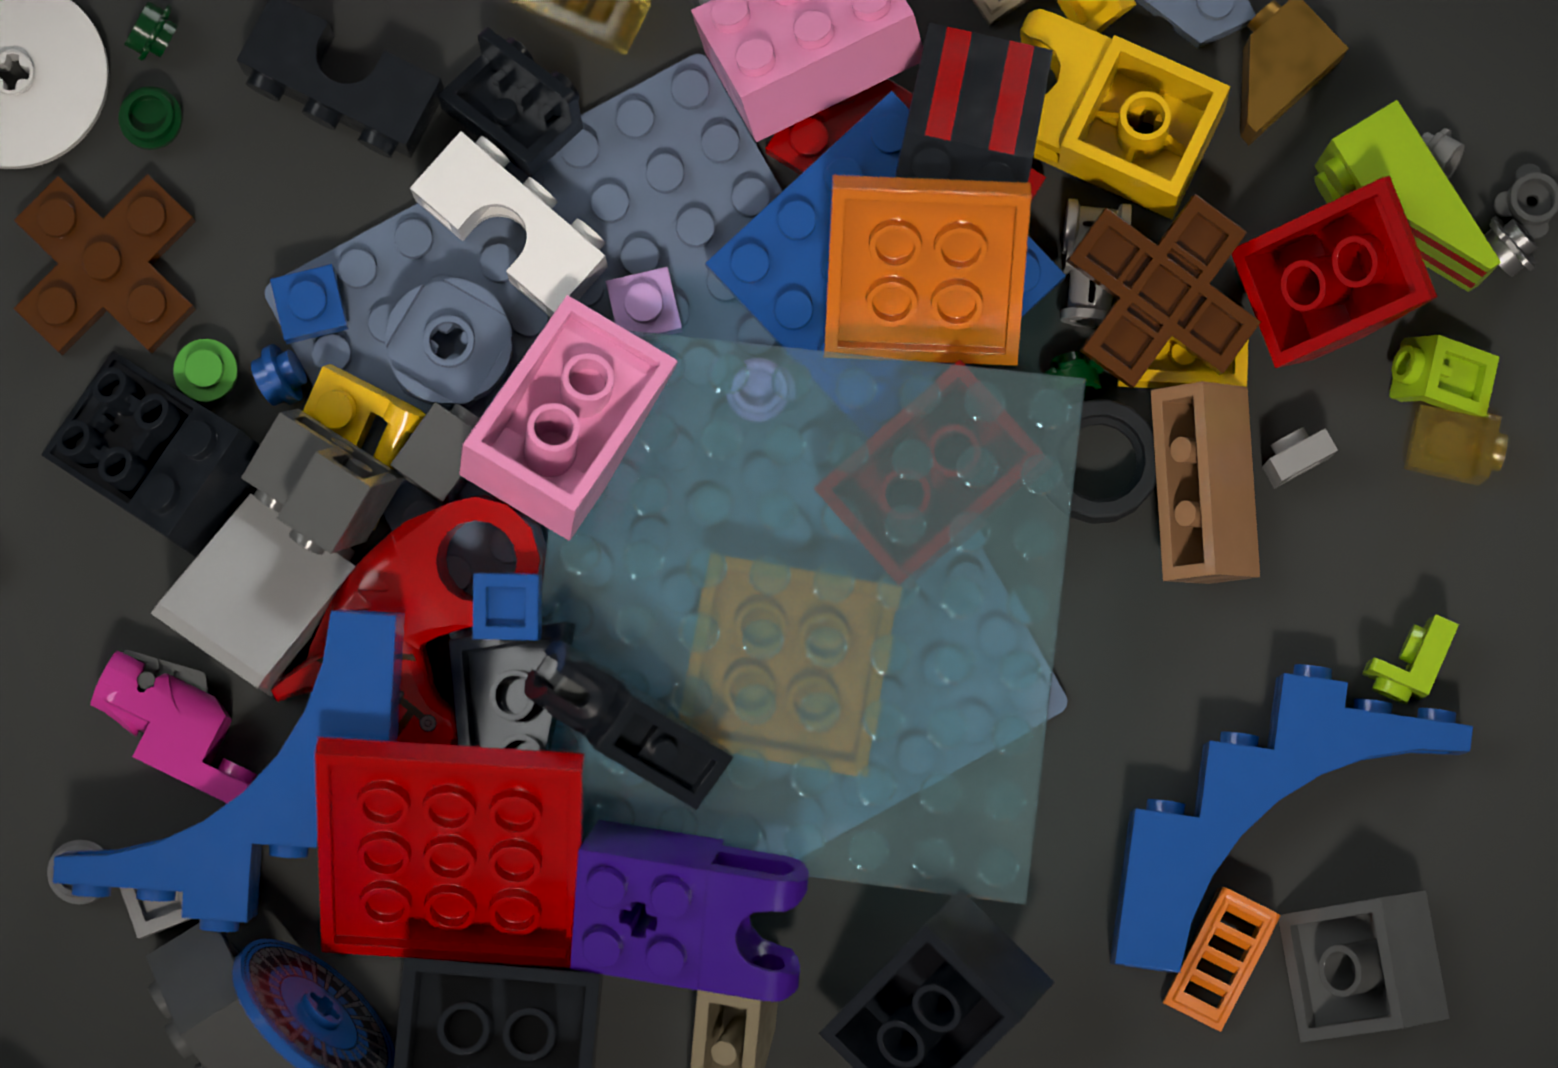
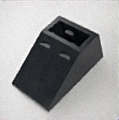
(155, 454)

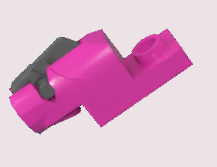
(177, 718)

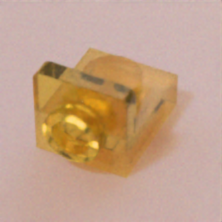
(1456, 445)

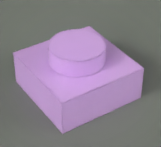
(645, 302)

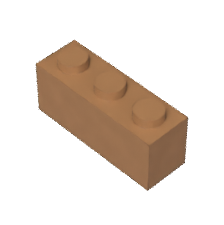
(1205, 483)

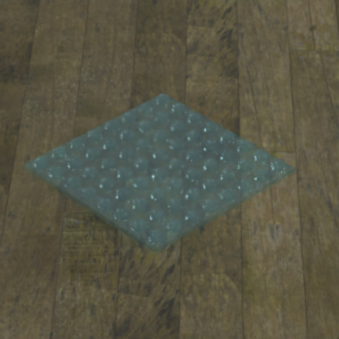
(844, 593)

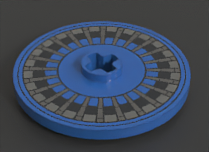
(309, 1009)

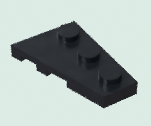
(491, 694)

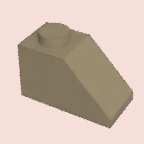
(732, 1031)

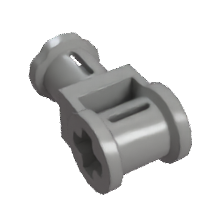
(1076, 224)

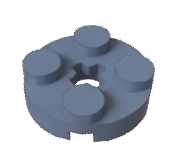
(440, 308)

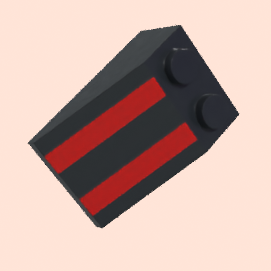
(974, 108)

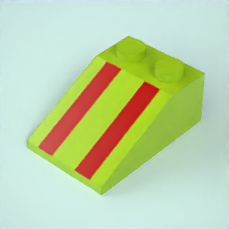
(1437, 216)

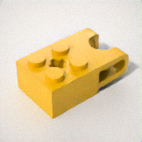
(1107, 92)

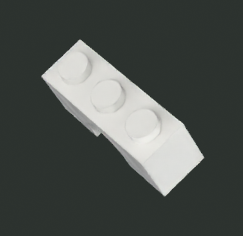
(472, 185)

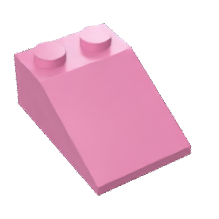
(566, 417)

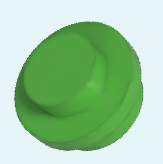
(205, 370)

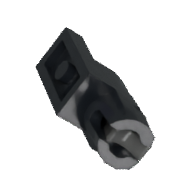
(627, 724)

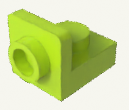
(1444, 374)
(1423, 652)

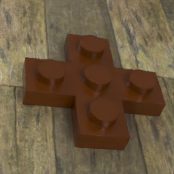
(104, 264)
(1163, 291)

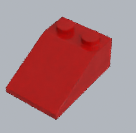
(1334, 274)

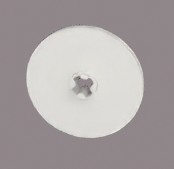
(64, 83)

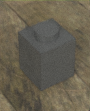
(434, 453)

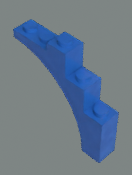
(1310, 734)
(221, 857)

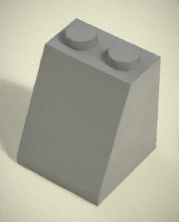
(254, 596)

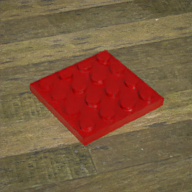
(448, 851)

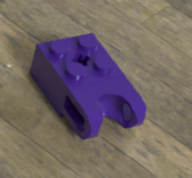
(681, 910)

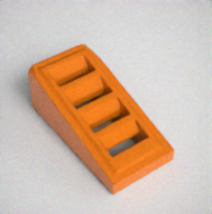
(1253, 946)

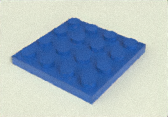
(782, 254)

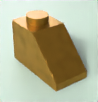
(1283, 62)

